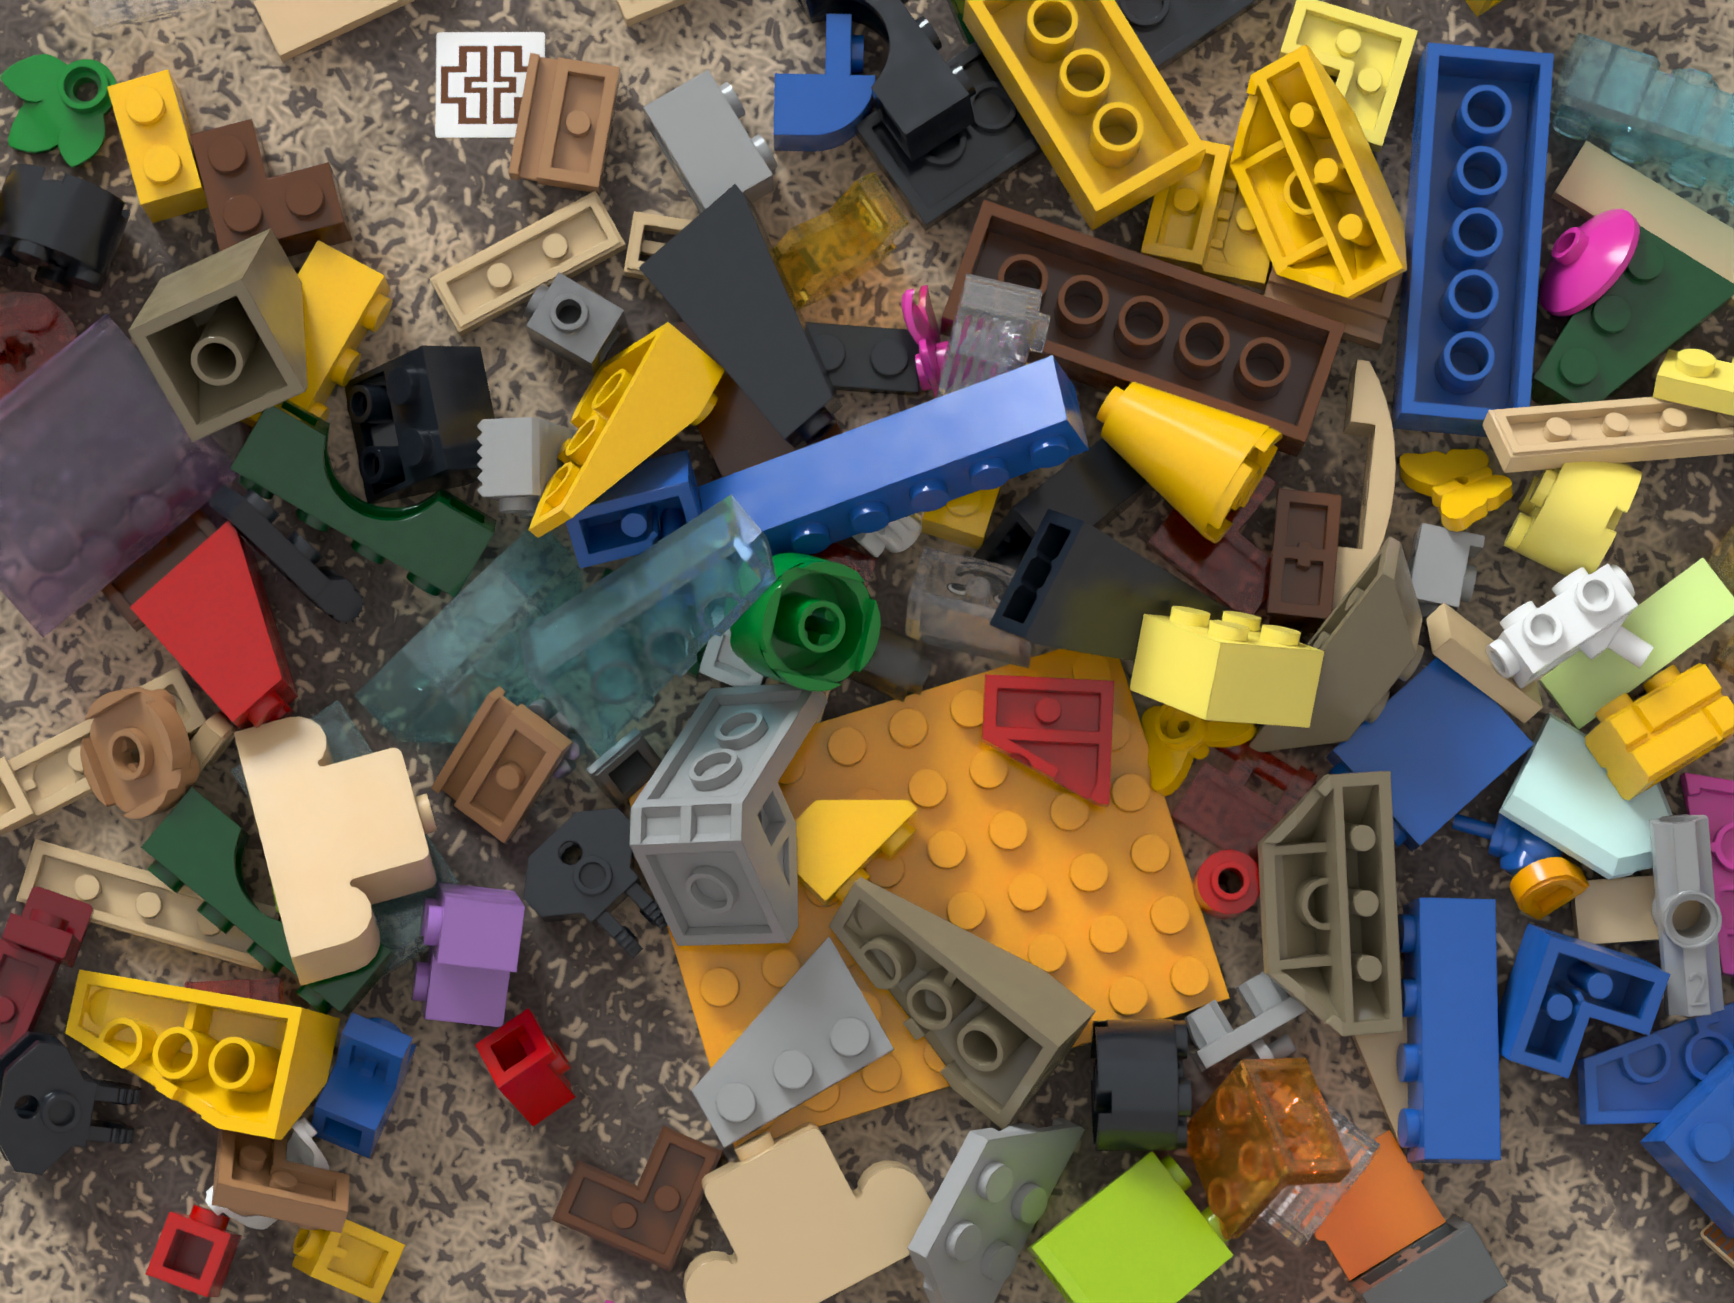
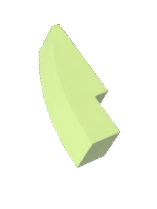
(1667, 620)

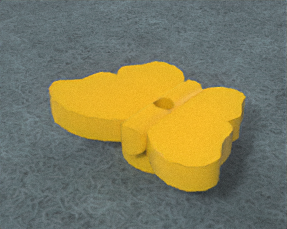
(1458, 484)
(1175, 748)

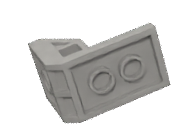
(717, 824)

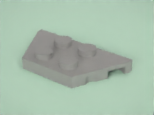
(989, 1208)

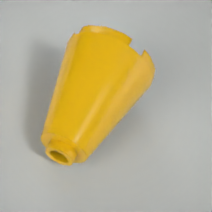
(1189, 452)

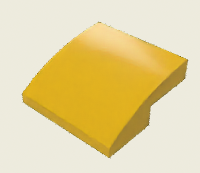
(1208, 225)

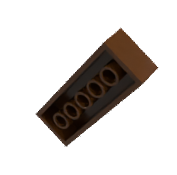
(1157, 324)

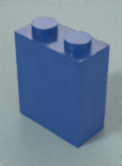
(1441, 747)

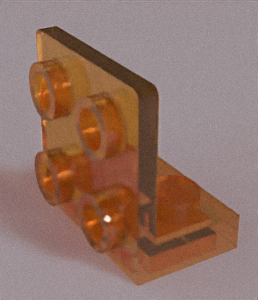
(1259, 1136)

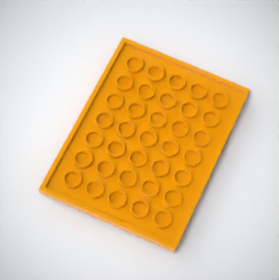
(996, 852)

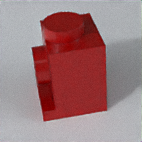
(527, 1067)

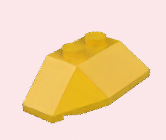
(1315, 181)

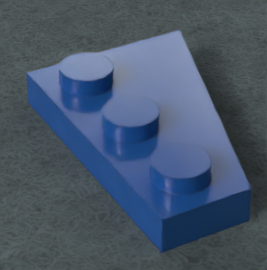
(1652, 1072)

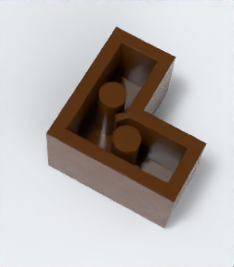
(247, 200)

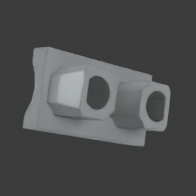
(1269, 1008)

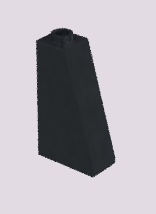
(741, 307)
(1089, 591)

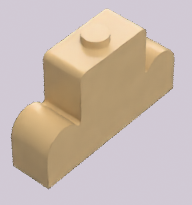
(333, 840)
(800, 1224)

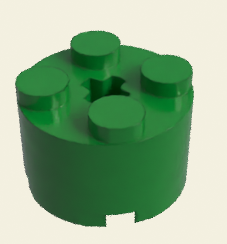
(809, 624)

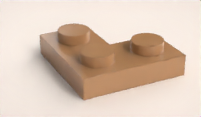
(258, 1180)

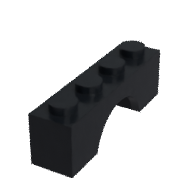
(917, 91)

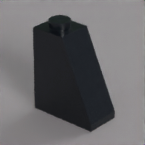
(1089, 488)

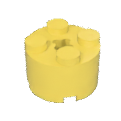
(1573, 514)

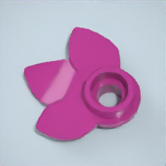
(925, 332)

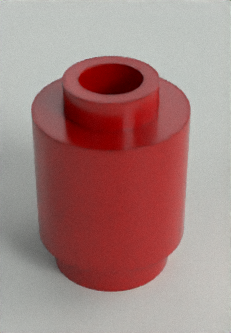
(1212, 898)

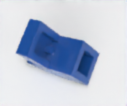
(823, 109)
(363, 1084)

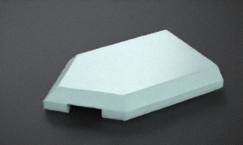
(1576, 807)

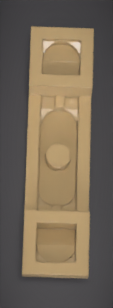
(1369, 417)
(53, 771)

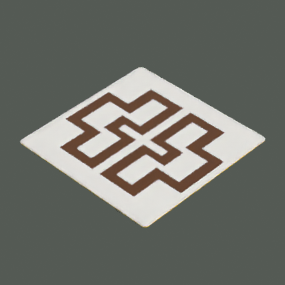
(482, 81)

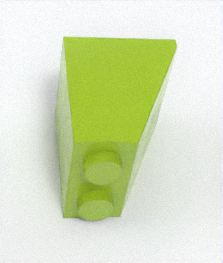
(1134, 1240)

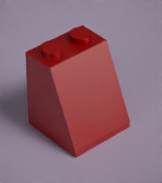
(223, 629)

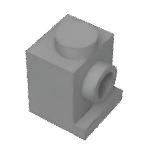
(1441, 567)

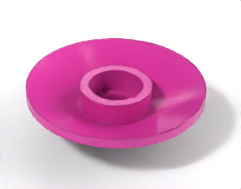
(1588, 261)

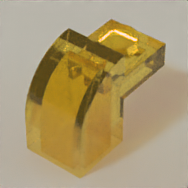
(841, 243)

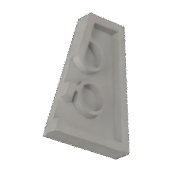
(794, 1049)

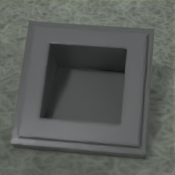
(625, 767)

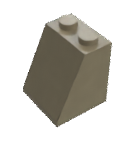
(226, 335)

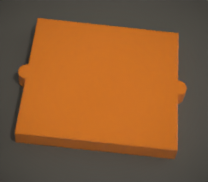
(1380, 1212)

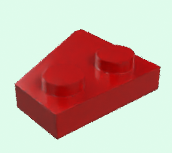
(1054, 729)

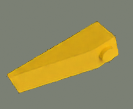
(625, 417)

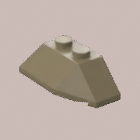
(1366, 647)
(1334, 904)

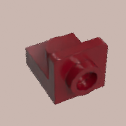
(50, 926)

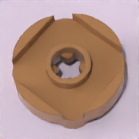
(166, 761)

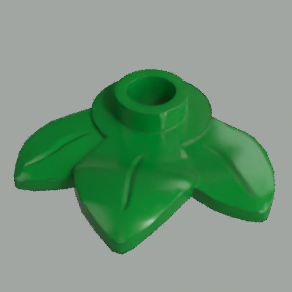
(51, 108)

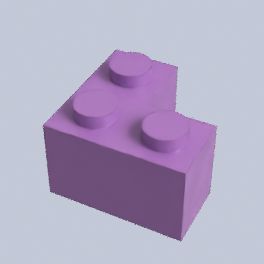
(471, 953)

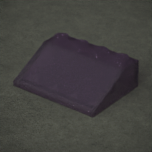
(92, 474)

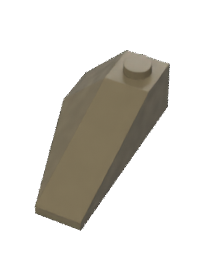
(978, 1006)

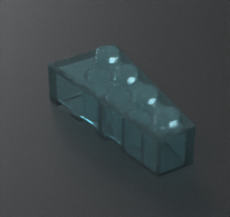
(1646, 113)

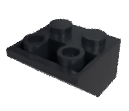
(419, 421)

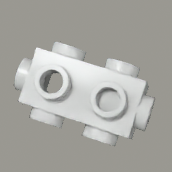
(1581, 617)

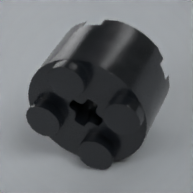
(59, 228)
(1139, 1085)

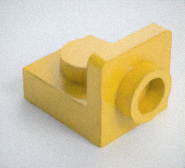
(350, 1260)

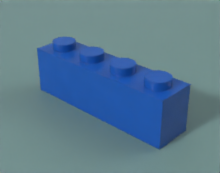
(1450, 1031)

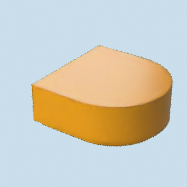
(1547, 886)

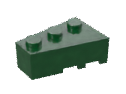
(1631, 325)

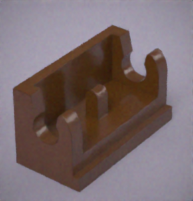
(1303, 558)

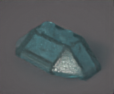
(473, 645)

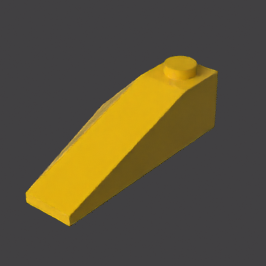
(222, 1055)

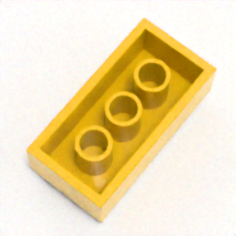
(1088, 99)

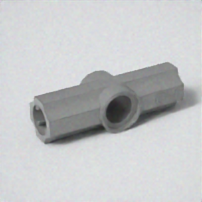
(1683, 874)

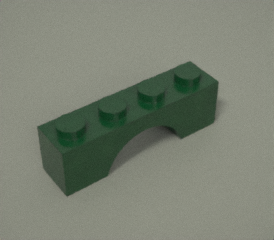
(430, 539)
(206, 853)

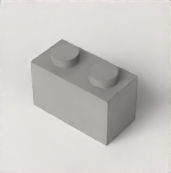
(707, 142)

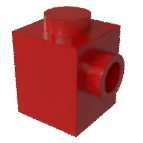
(195, 1251)

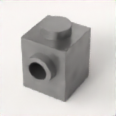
(574, 323)

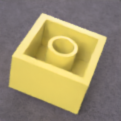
(1227, 668)

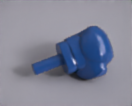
(1508, 842)

